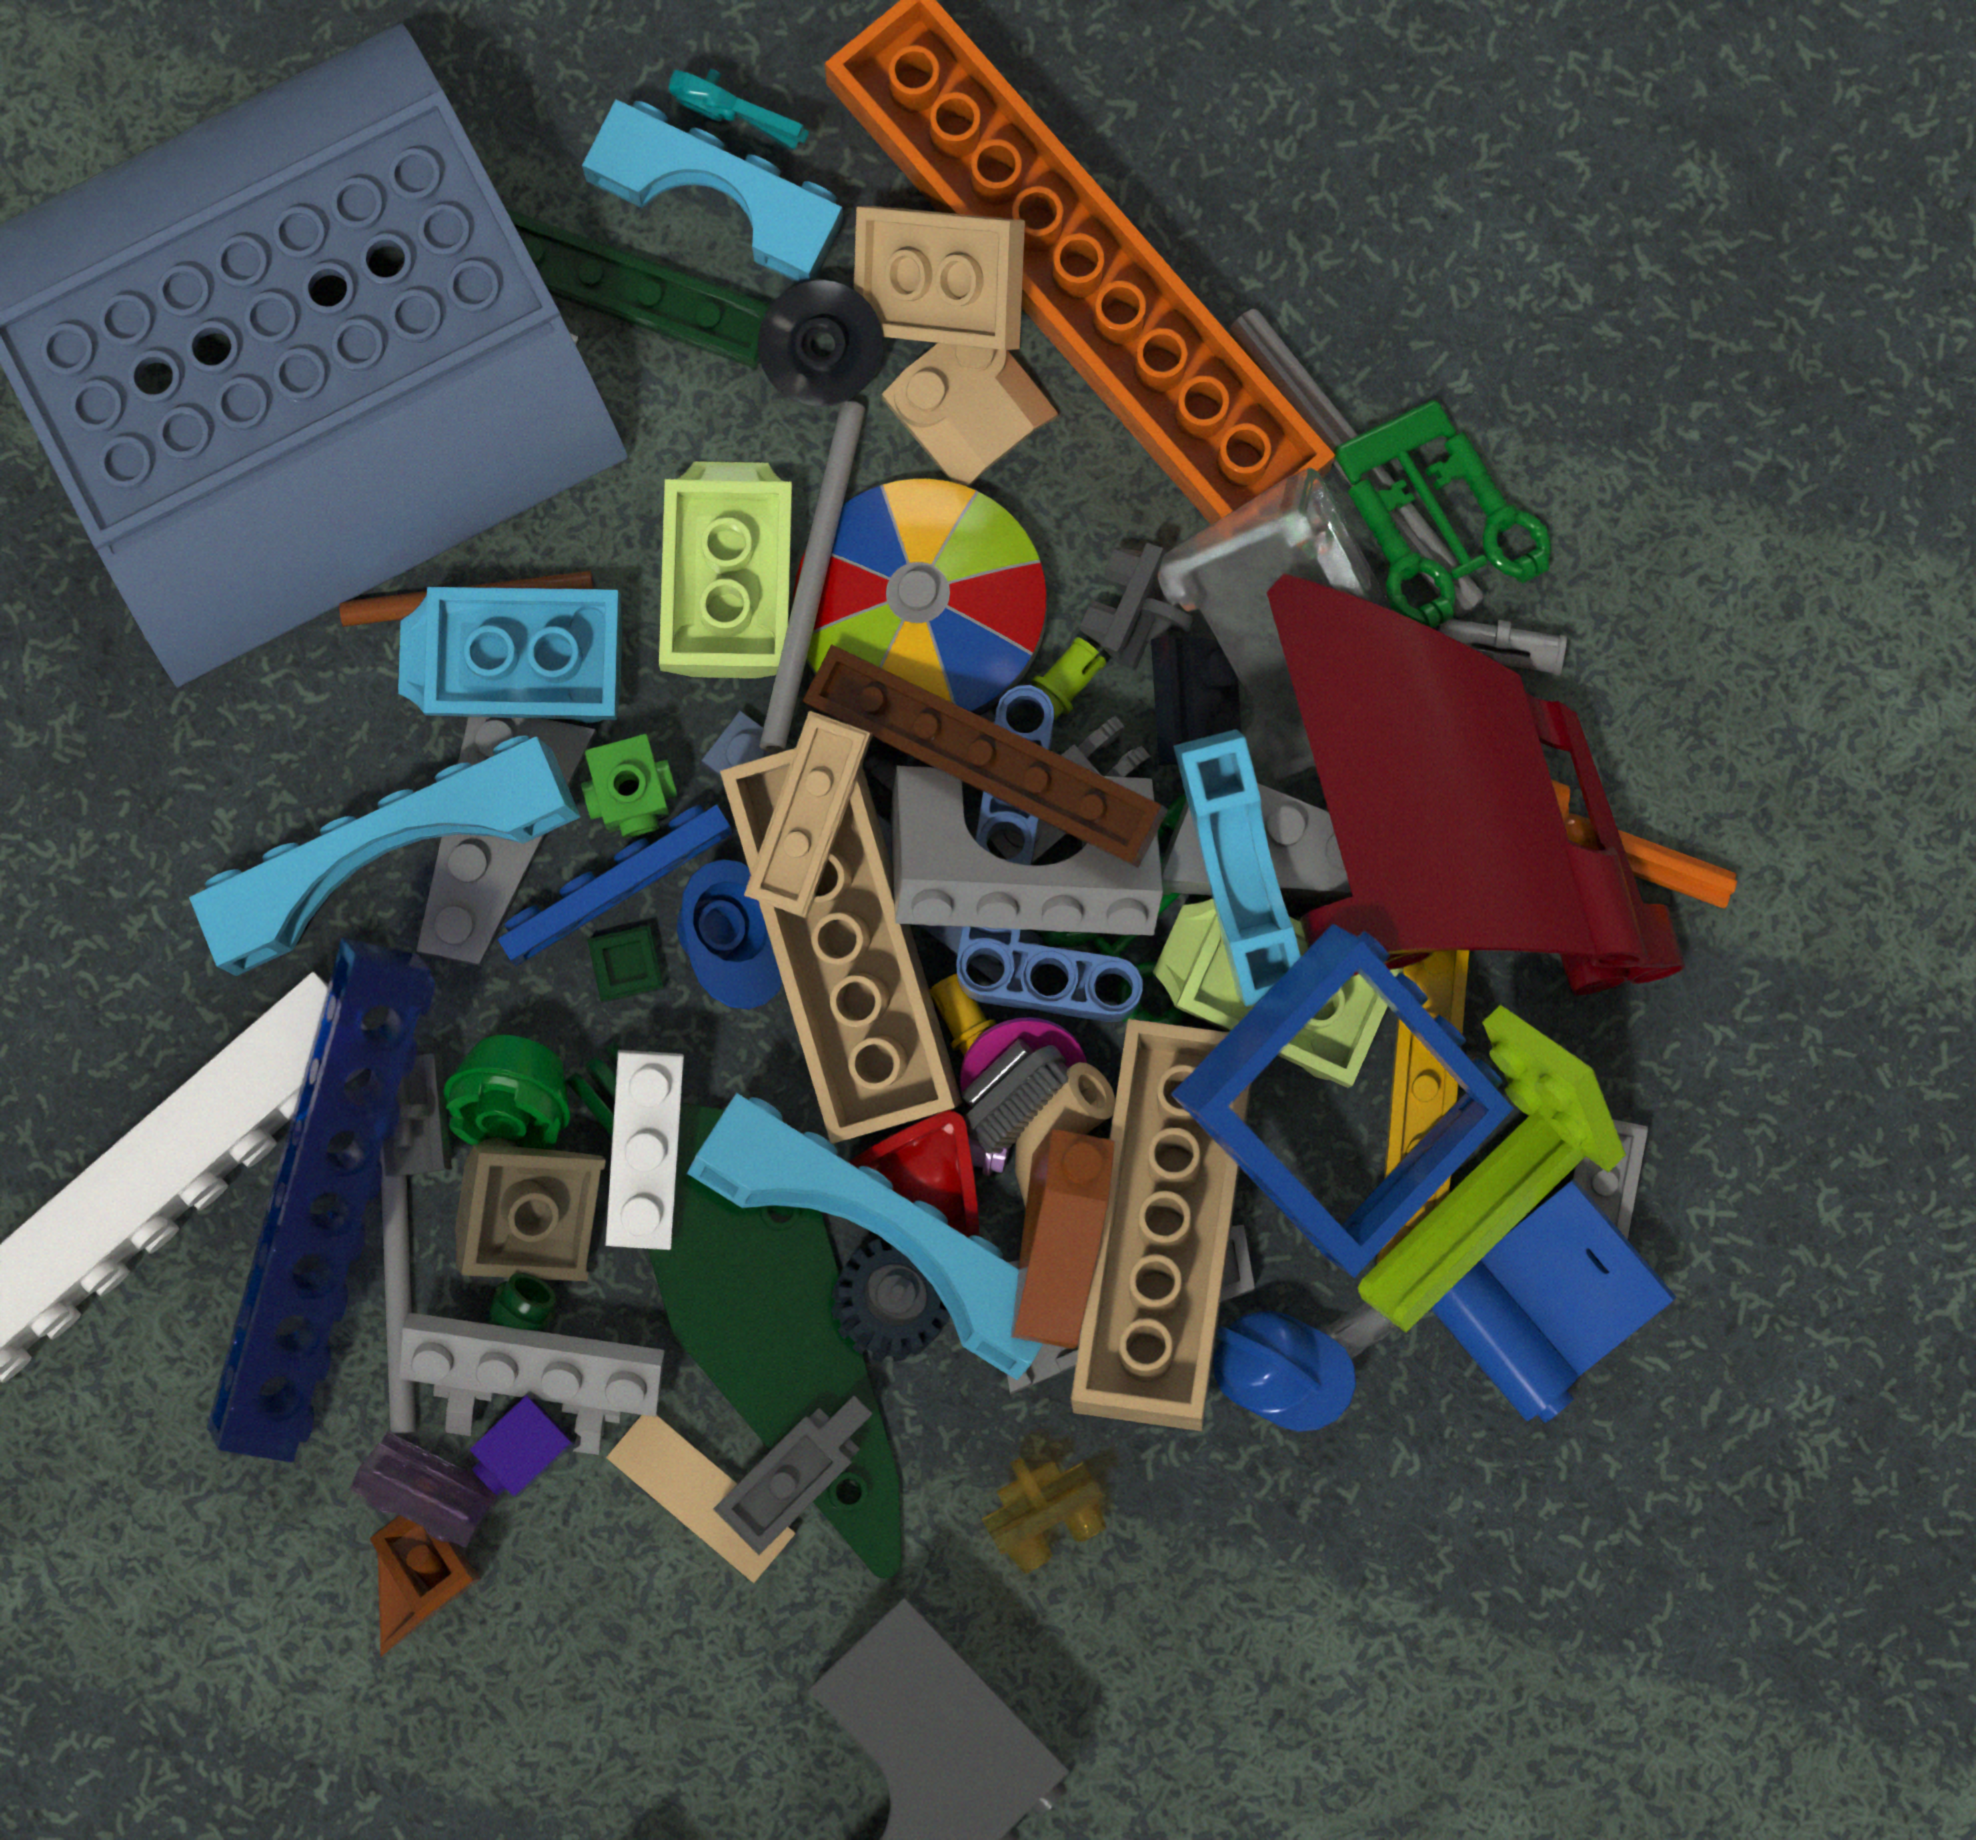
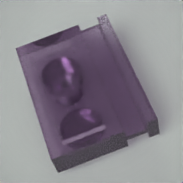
(424, 1490)

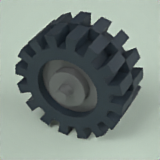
(887, 1304)

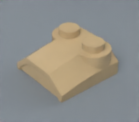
(967, 407)

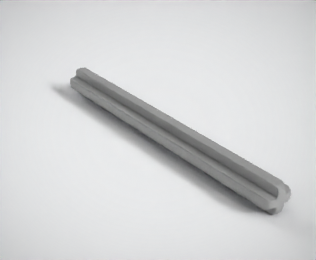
(1307, 398)

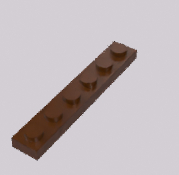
(986, 756)

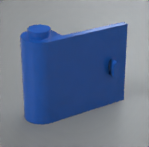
(1545, 1306)

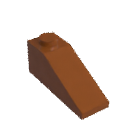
(1061, 1236)

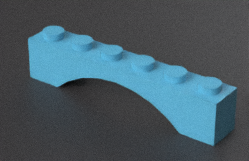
(266, 908)
(766, 1163)

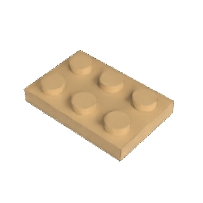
(941, 275)

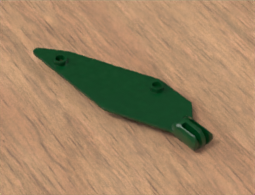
(756, 1316)

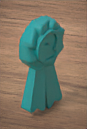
(716, 103)

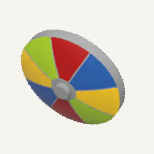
(933, 591)

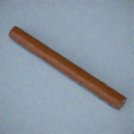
(401, 605)

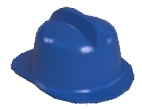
(727, 936)
(1284, 1370)

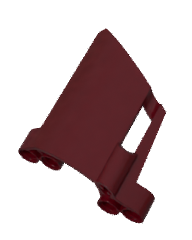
(1452, 803)

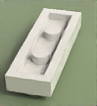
(644, 1149)

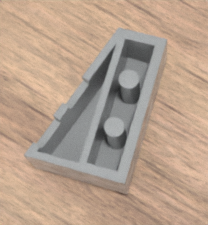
(1299, 844)

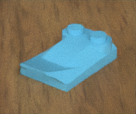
(514, 653)

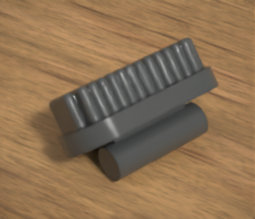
(1012, 1093)

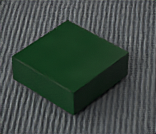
(625, 964)

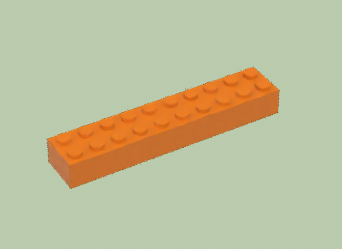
(1085, 266)

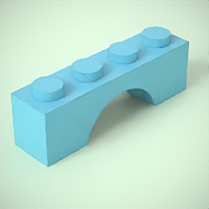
(644, 156)
(1238, 861)

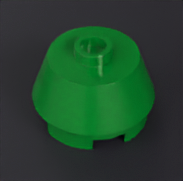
(508, 1092)

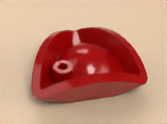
(931, 1166)

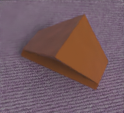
(415, 1578)

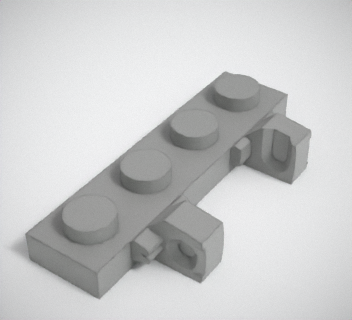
(482, 1359)

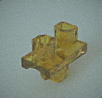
(1039, 1502)

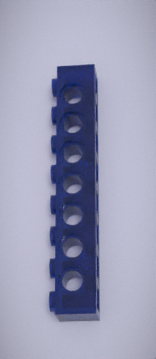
(360, 980)

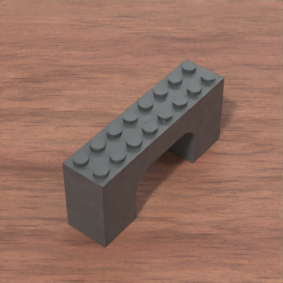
(939, 1733)

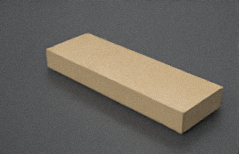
(808, 814)
(689, 1489)

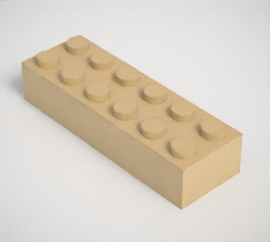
(850, 970)
(1161, 1242)

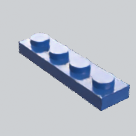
(636, 869)

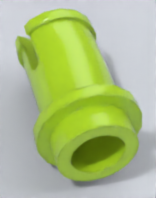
(1069, 675)

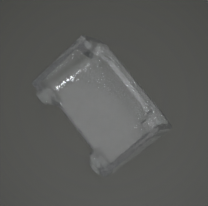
(1226, 576)

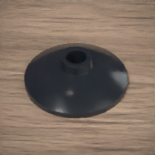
(789, 336)

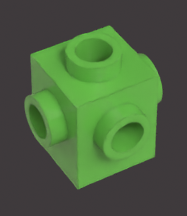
(622, 764)

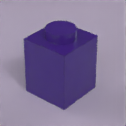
(519, 1448)

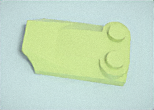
(725, 571)
(1201, 984)

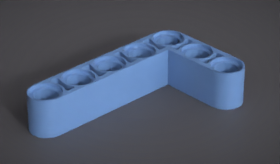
(1021, 958)

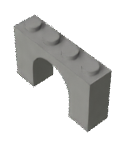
(953, 881)

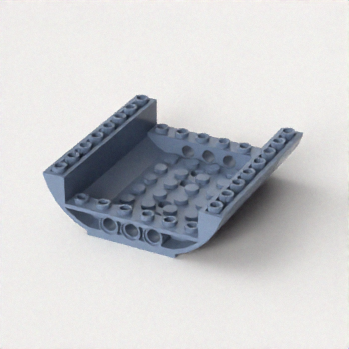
(328, 433)

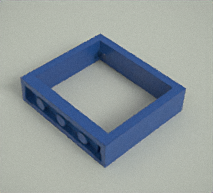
(1272, 1026)

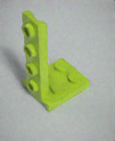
(1563, 1127)

